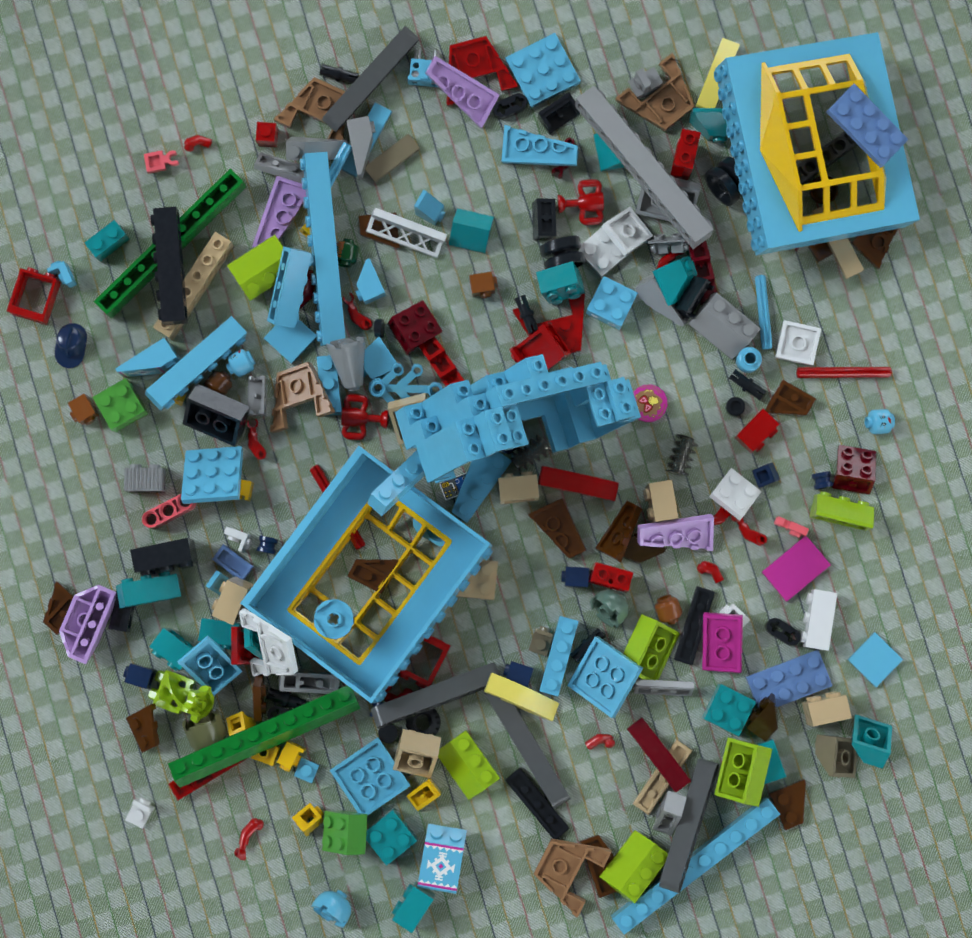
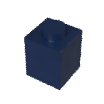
(575, 577)
(518, 673)
(139, 675)

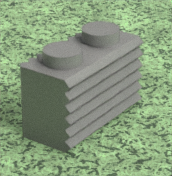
(144, 479)

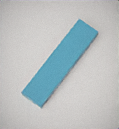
(380, 117)

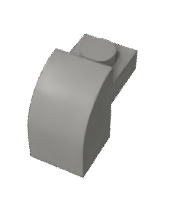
(645, 82)

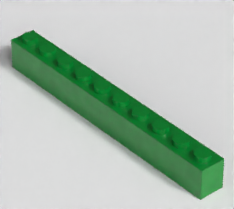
(191, 224)
(263, 736)

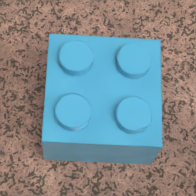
(611, 303)

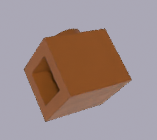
(483, 284)
(83, 410)

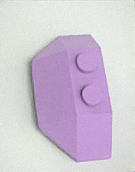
(86, 621)

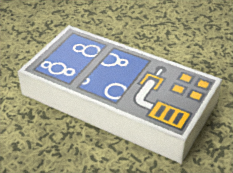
(452, 487)

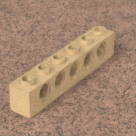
(200, 278)

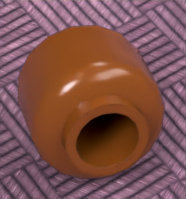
(668, 609)

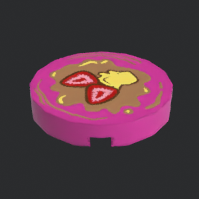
(650, 402)

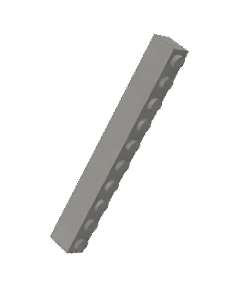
(644, 167)

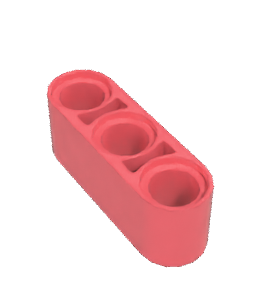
(159, 512)

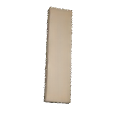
(844, 253)
(657, 784)

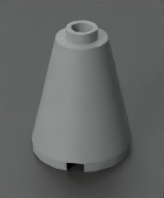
(349, 361)

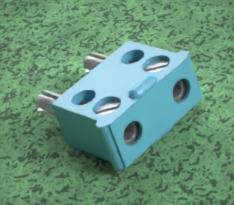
(418, 68)

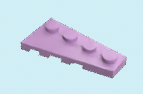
(463, 90)
(280, 210)
(684, 532)

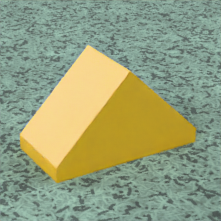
(424, 794)

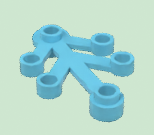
(402, 387)

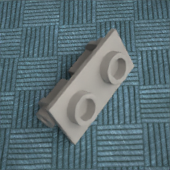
(662, 243)

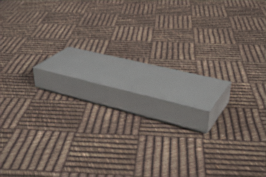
(279, 167)
(661, 687)

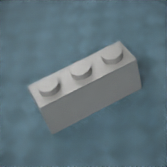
(649, 208)
(724, 325)

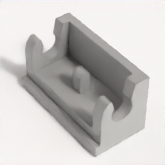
(257, 396)

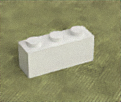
(819, 619)

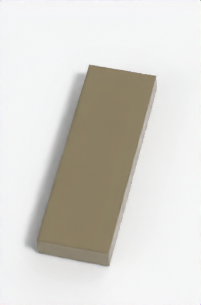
(391, 158)

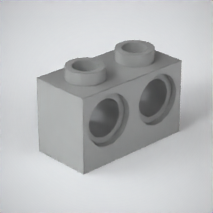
(669, 813)

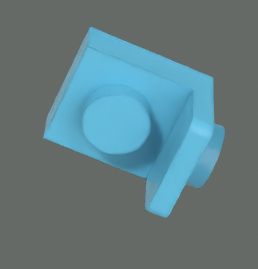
(65, 273)

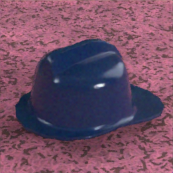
(70, 345)

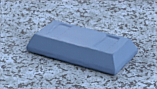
(232, 562)

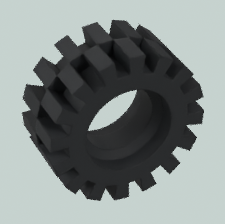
(435, 722)

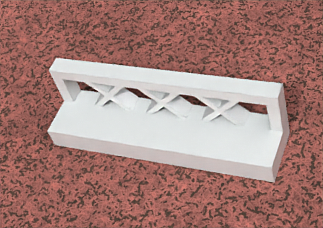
(409, 226)

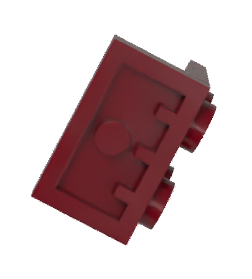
(414, 326)
(855, 469)

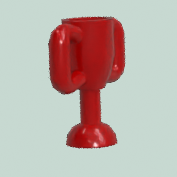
(586, 202)
(359, 417)

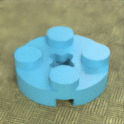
(322, 618)

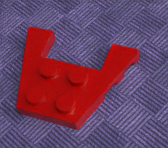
(479, 59)
(568, 327)

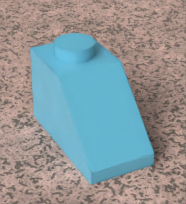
(429, 208)
(369, 284)

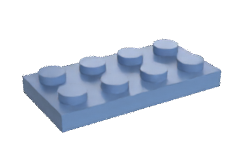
(867, 125)
(790, 679)

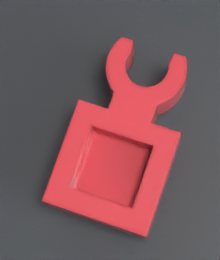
(157, 161)
(795, 529)

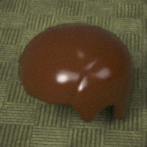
(817, 194)

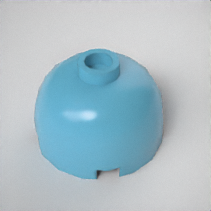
(333, 907)

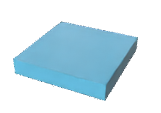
(290, 341)
(875, 659)

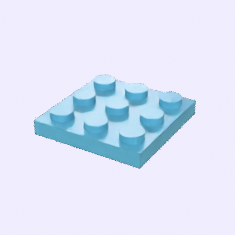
(543, 70)
(212, 475)
(605, 677)
(369, 777)

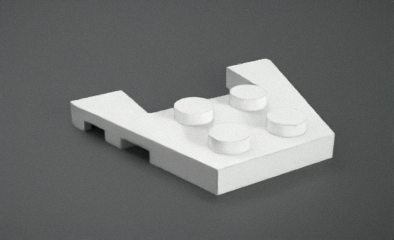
(275, 647)

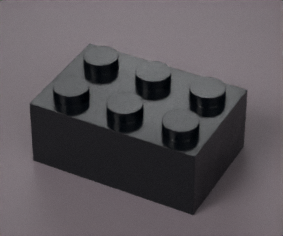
(215, 415)
(164, 557)

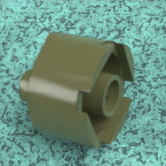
(206, 731)

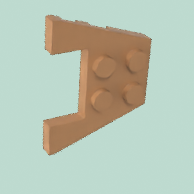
(315, 102)
(667, 103)
(297, 387)
(560, 866)

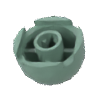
(611, 607)

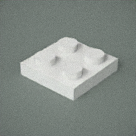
(627, 231)
(601, 253)
(798, 343)
(735, 494)

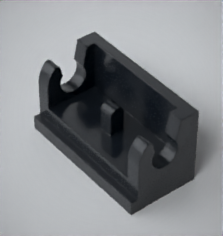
(558, 113)
(544, 218)
(693, 296)
(121, 618)

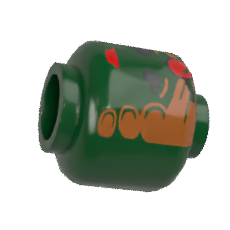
(347, 253)

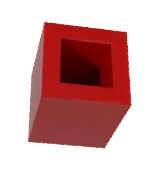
(267, 134)

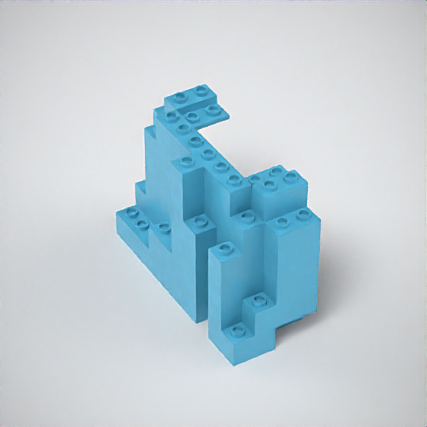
(487, 417)

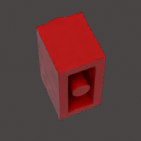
(756, 431)

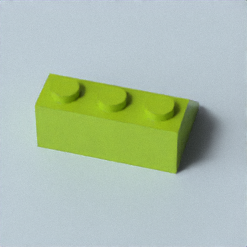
(258, 268)
(842, 511)
(651, 646)
(467, 765)
(743, 772)
(634, 866)

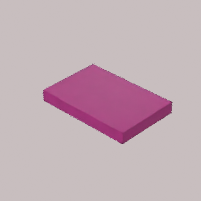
(796, 568)
(722, 642)

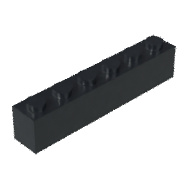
(170, 266)

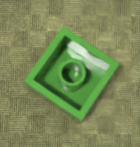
(120, 405)
(344, 832)

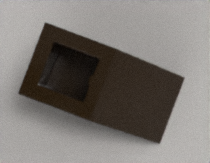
(638, 553)
(765, 719)

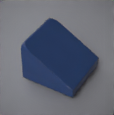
(765, 475)

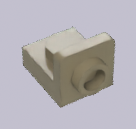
(541, 641)

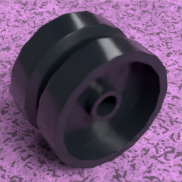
(724, 182)
(562, 251)

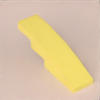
(709, 94)
(521, 697)

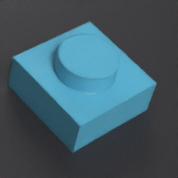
(215, 582)
(306, 770)

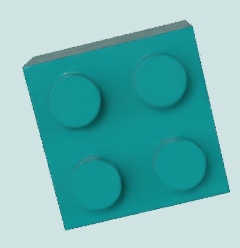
(560, 283)
(170, 647)
(728, 709)
(390, 836)
(413, 907)

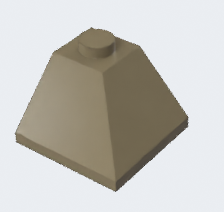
(836, 755)

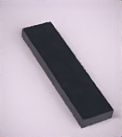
(693, 625)
(537, 804)

